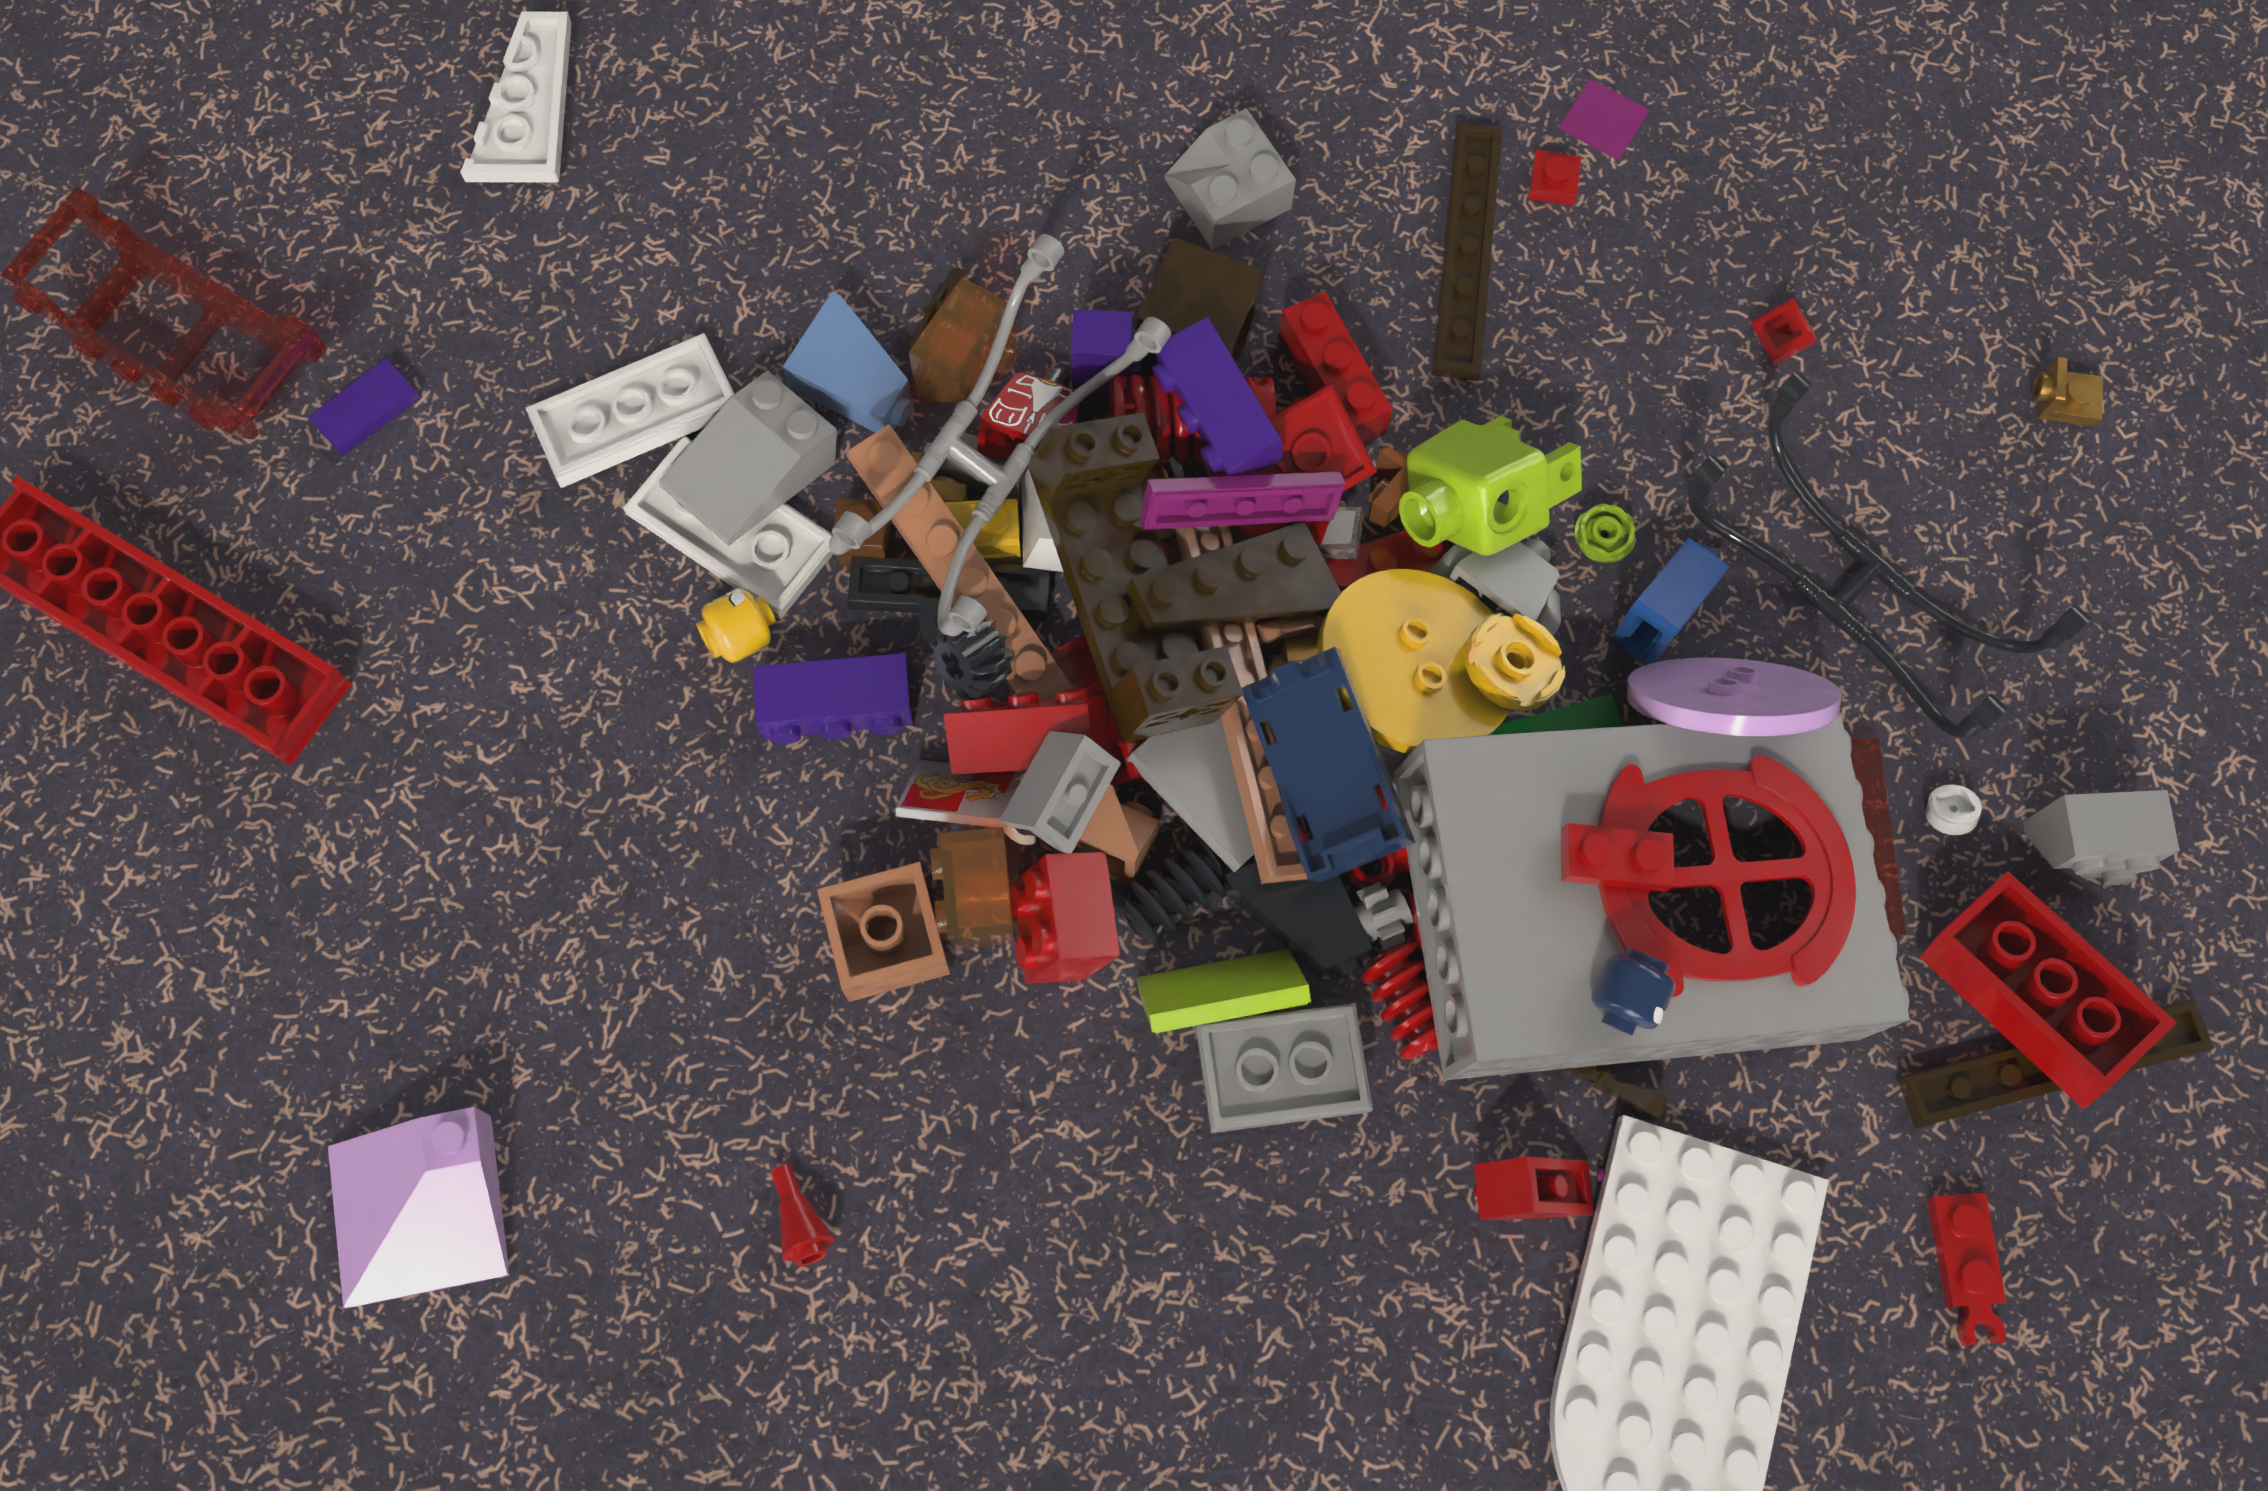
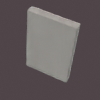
(1199, 782)
(1283, 1068)

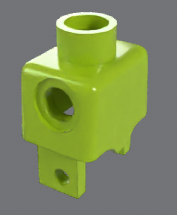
(1464, 472)

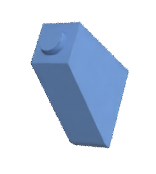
(848, 370)

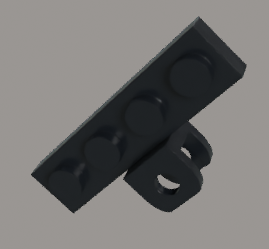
(908, 587)

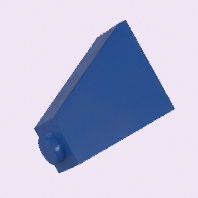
(1669, 602)

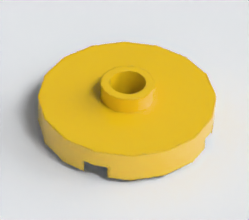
(1534, 659)

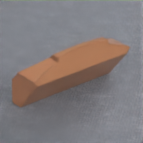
(1283, 629)

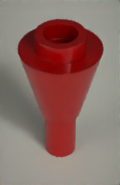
(802, 1230)

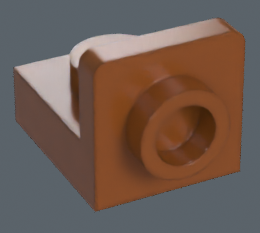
(1388, 492)

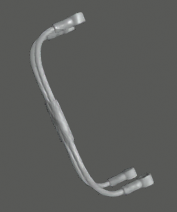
(853, 530)

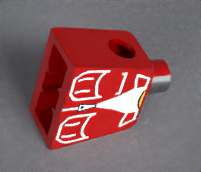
(1020, 410)

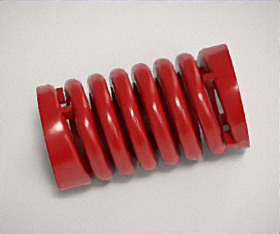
(1154, 402)

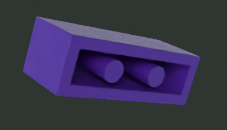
(1217, 402)
(833, 697)

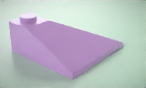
(418, 1207)

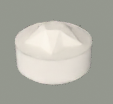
(1953, 809)

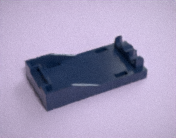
(1326, 766)

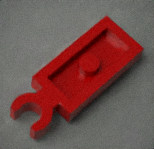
(1968, 1262)

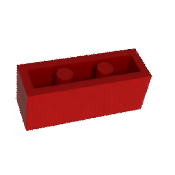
(1328, 355)
(1008, 734)

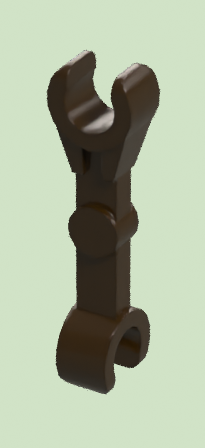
(1639, 1099)

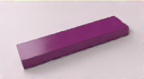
(1241, 500)

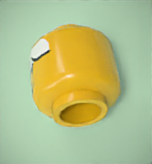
(736, 625)

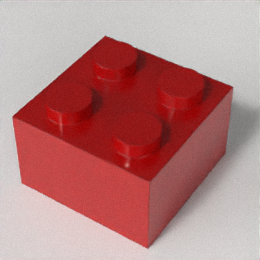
(1064, 918)

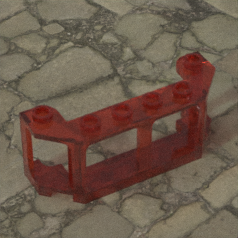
(289, 337)

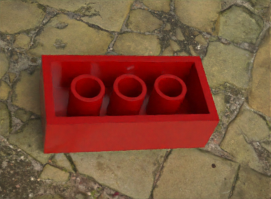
(2047, 990)

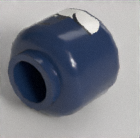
(1633, 991)

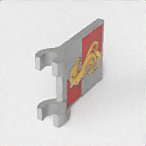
(961, 798)

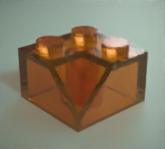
(957, 345)
(975, 889)

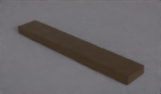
(1467, 252)
(2011, 1077)

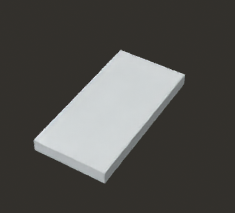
(630, 410)
(768, 561)

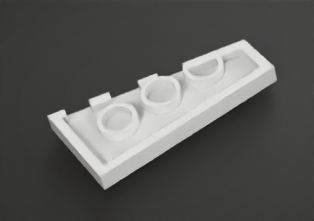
(527, 106)

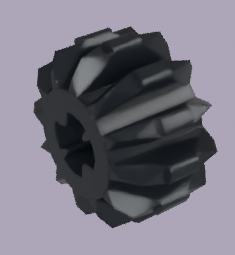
(971, 661)

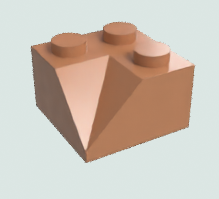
(1120, 831)
(883, 932)

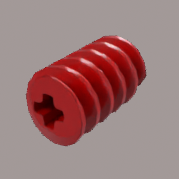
(1407, 998)

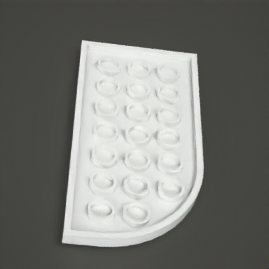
(1682, 1317)

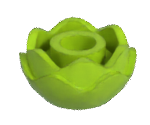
(1612, 521)

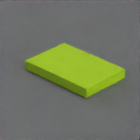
(1222, 990)

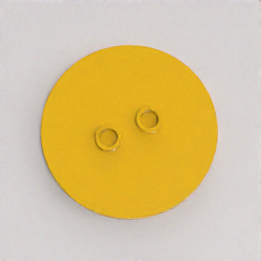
(1407, 657)

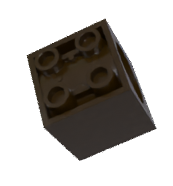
(1201, 285)

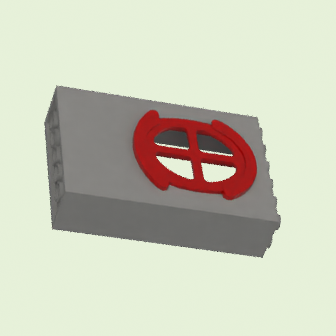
(1521, 950)

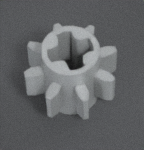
(1383, 915)

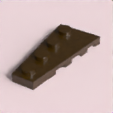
(1242, 582)

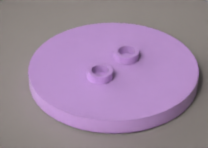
(1733, 696)

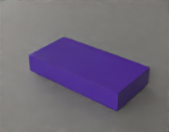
(364, 407)

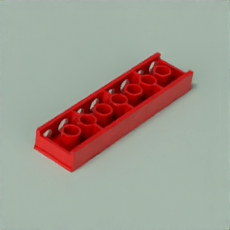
(164, 624)

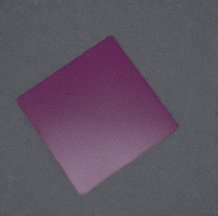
(1604, 119)

